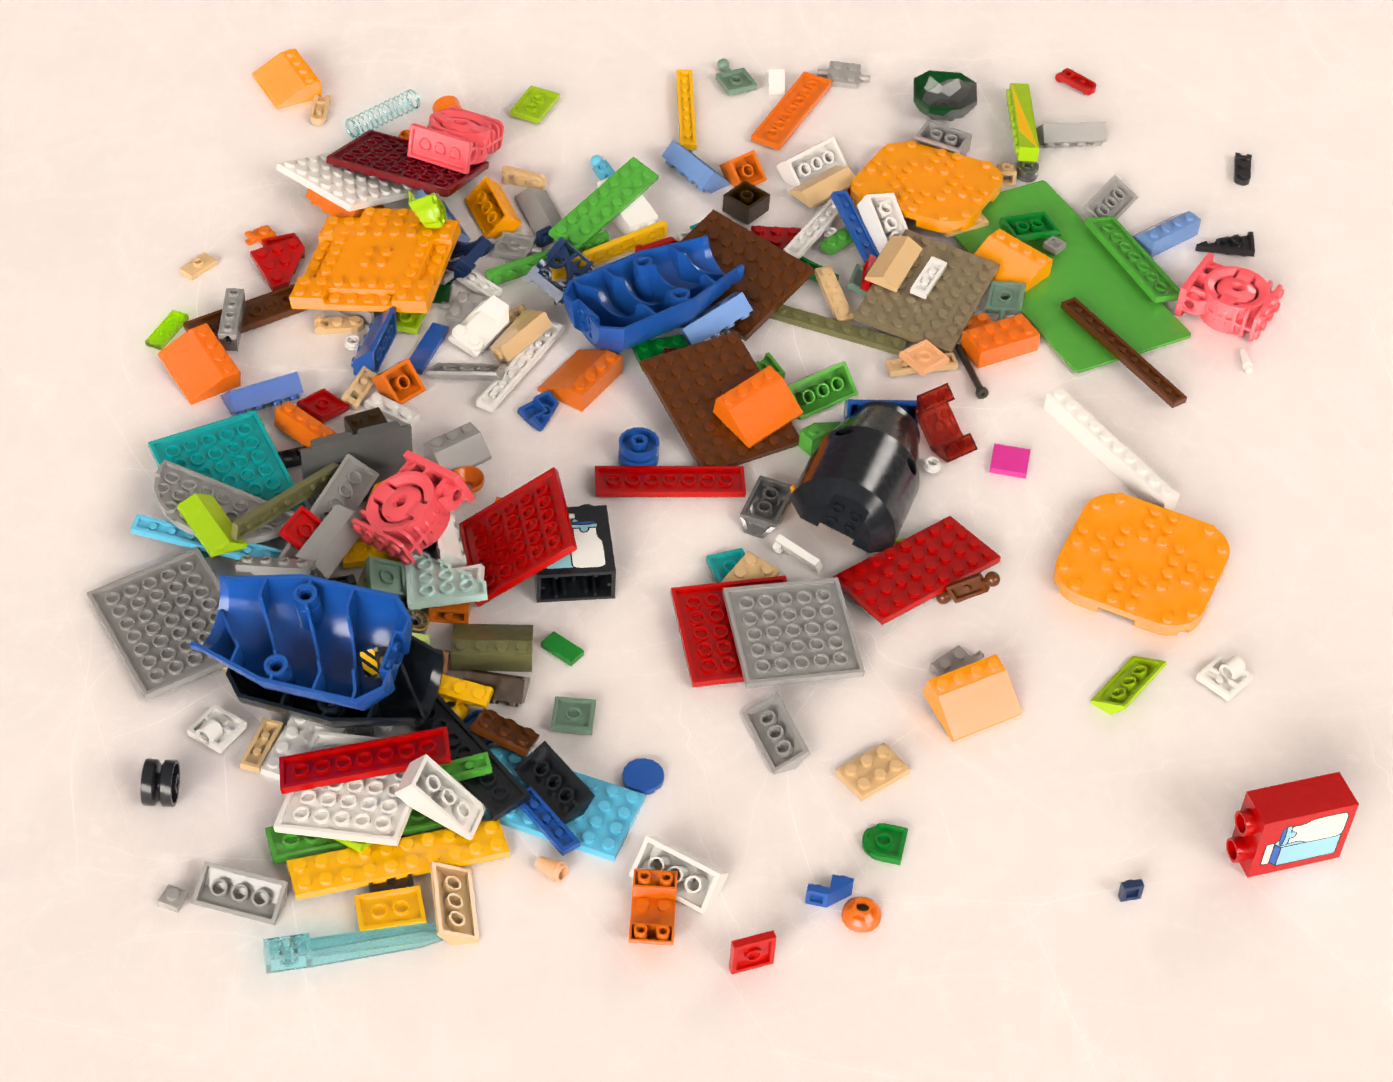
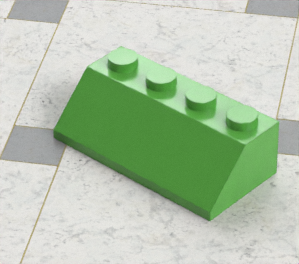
(823, 389)

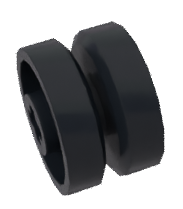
(160, 782)

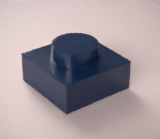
(543, 238)
(1131, 890)

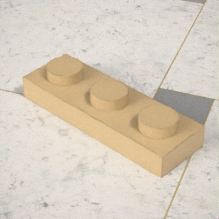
(261, 744)

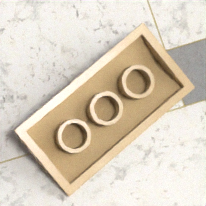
(820, 187)
(894, 262)
(454, 904)

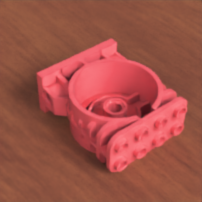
(455, 139)
(1229, 298)
(397, 511)

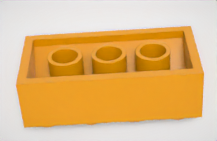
(492, 209)

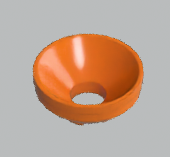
(471, 476)
(861, 920)

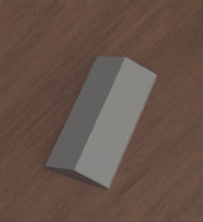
(1111, 200)
(537, 209)
(467, 371)
(331, 540)
(776, 734)
(240, 893)

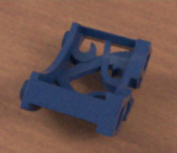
(559, 252)
(469, 253)

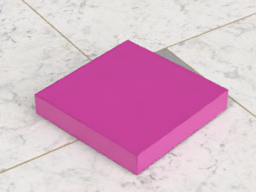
(1010, 460)

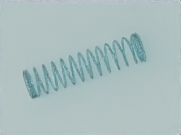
(390, 111)

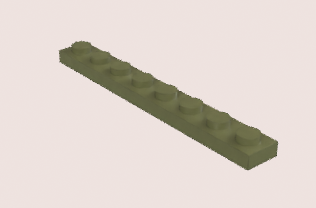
(840, 329)
(282, 503)

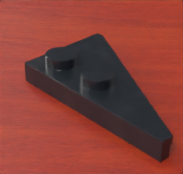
(1230, 245)

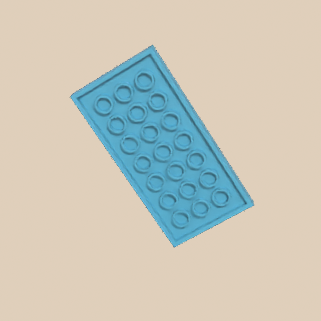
(602, 825)

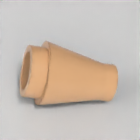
(554, 869)

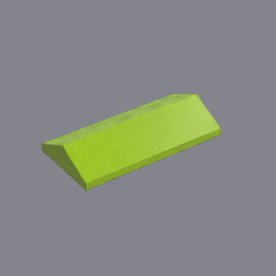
(209, 524)
(1127, 684)

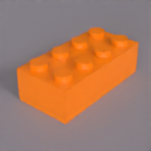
(1000, 340)

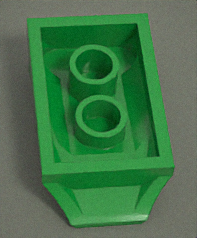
(1029, 226)

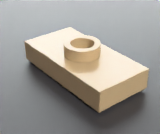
(198, 266)

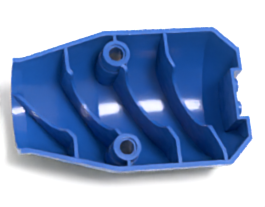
(646, 294)
(308, 636)

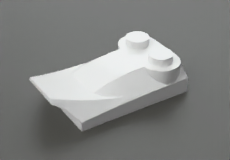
(481, 326)

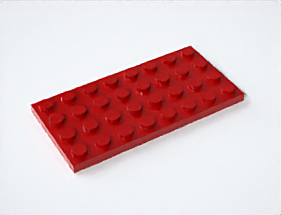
(916, 569)

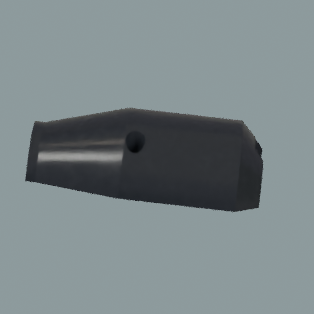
(863, 476)
(409, 704)

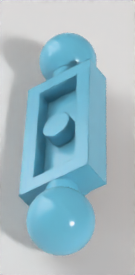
(601, 168)

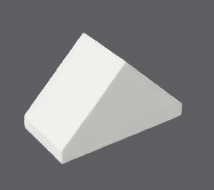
(776, 81)

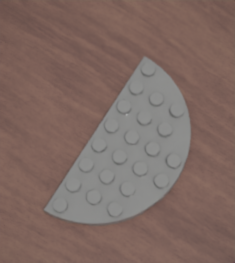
(178, 483)

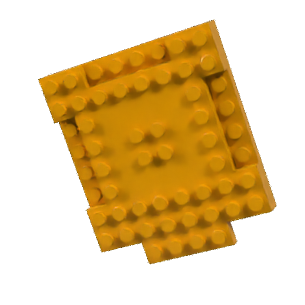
(376, 263)

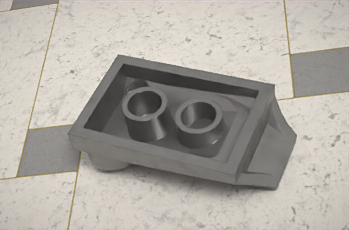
(765, 506)

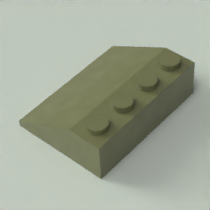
(492, 647)

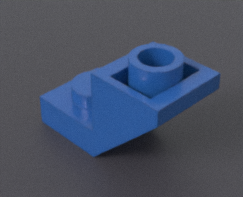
(822, 896)

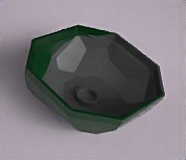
(944, 94)

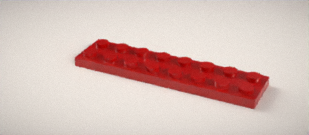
(670, 481)
(362, 760)

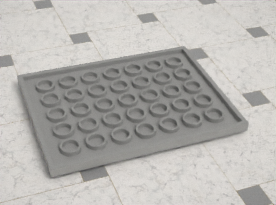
(157, 617)

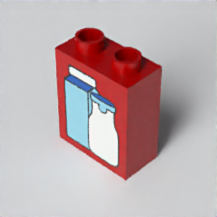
(1292, 824)

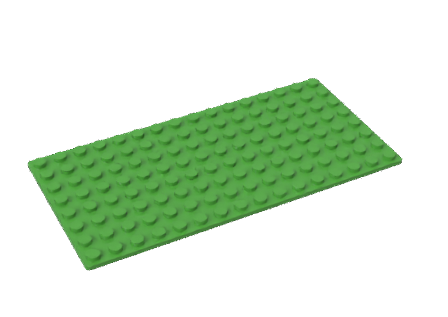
(1082, 272)

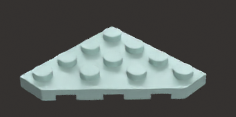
(438, 584)

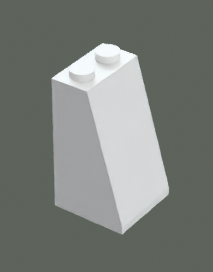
(635, 216)

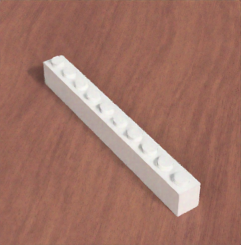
(1110, 450)

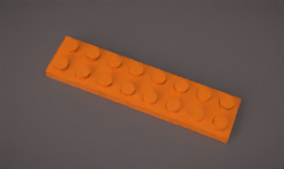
(791, 110)

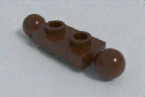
(969, 587)

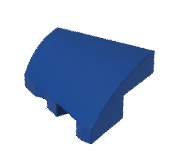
(539, 410)

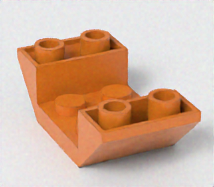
(653, 907)

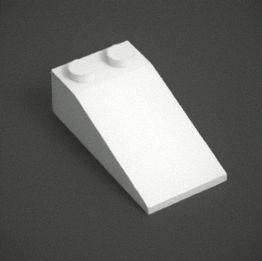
(440, 797)

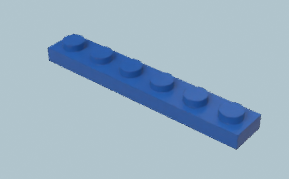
(854, 224)

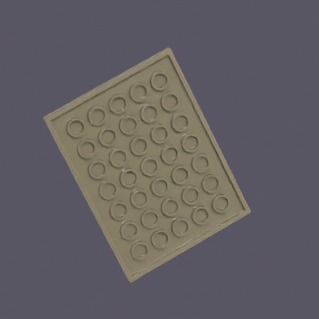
(946, 308)

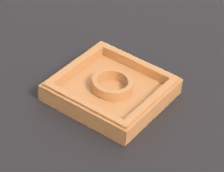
(924, 357)

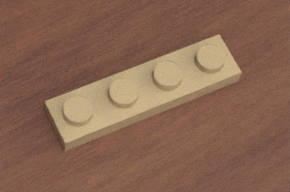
(833, 294)
(898, 367)

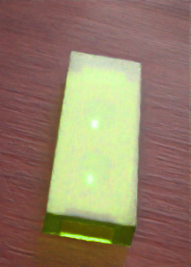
(166, 330)

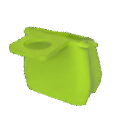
(429, 210)

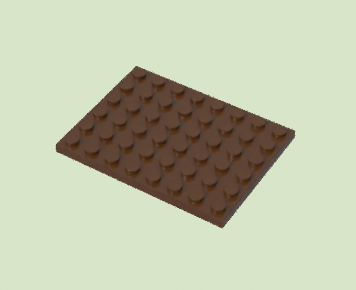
(769, 271)
(691, 382)

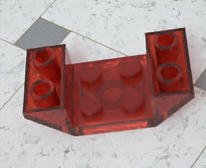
(941, 426)

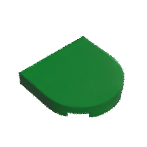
(885, 842)

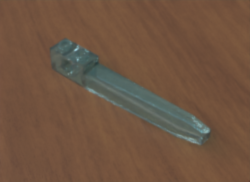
(305, 952)

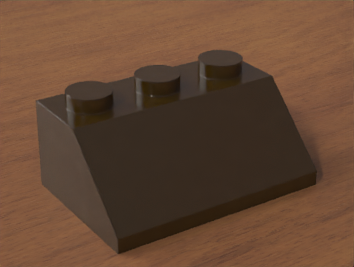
(505, 686)

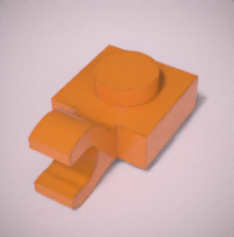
(259, 234)

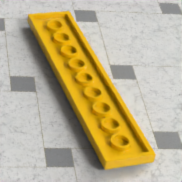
(378, 862)

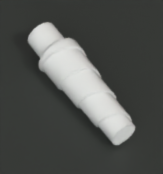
(1246, 362)

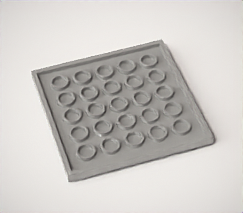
(792, 632)

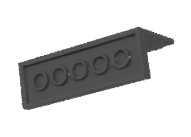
(376, 446)

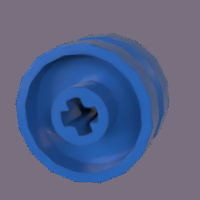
(638, 447)

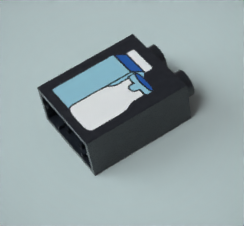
(590, 569)

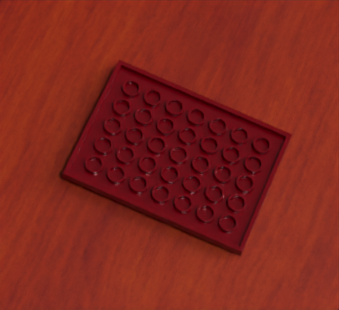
(387, 159)

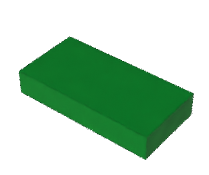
(562, 648)

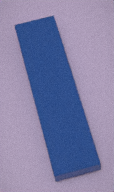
(428, 346)
(549, 823)

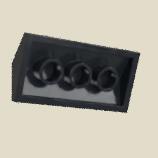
(555, 783)

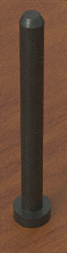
(981, 392)

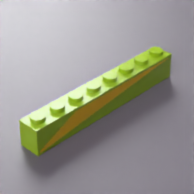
(1022, 122)

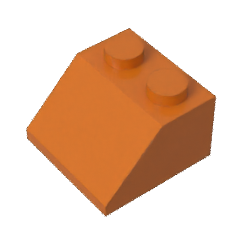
(743, 168)
(399, 382)

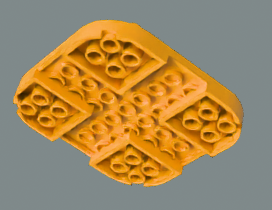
(930, 184)
(1142, 563)

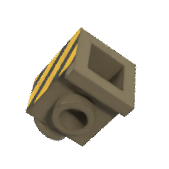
(372, 661)

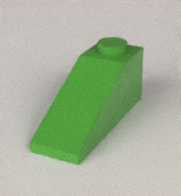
(813, 433)

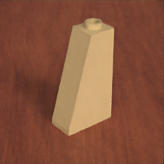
(520, 334)

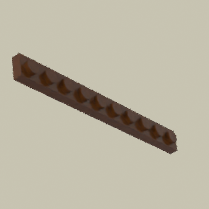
(1124, 352)

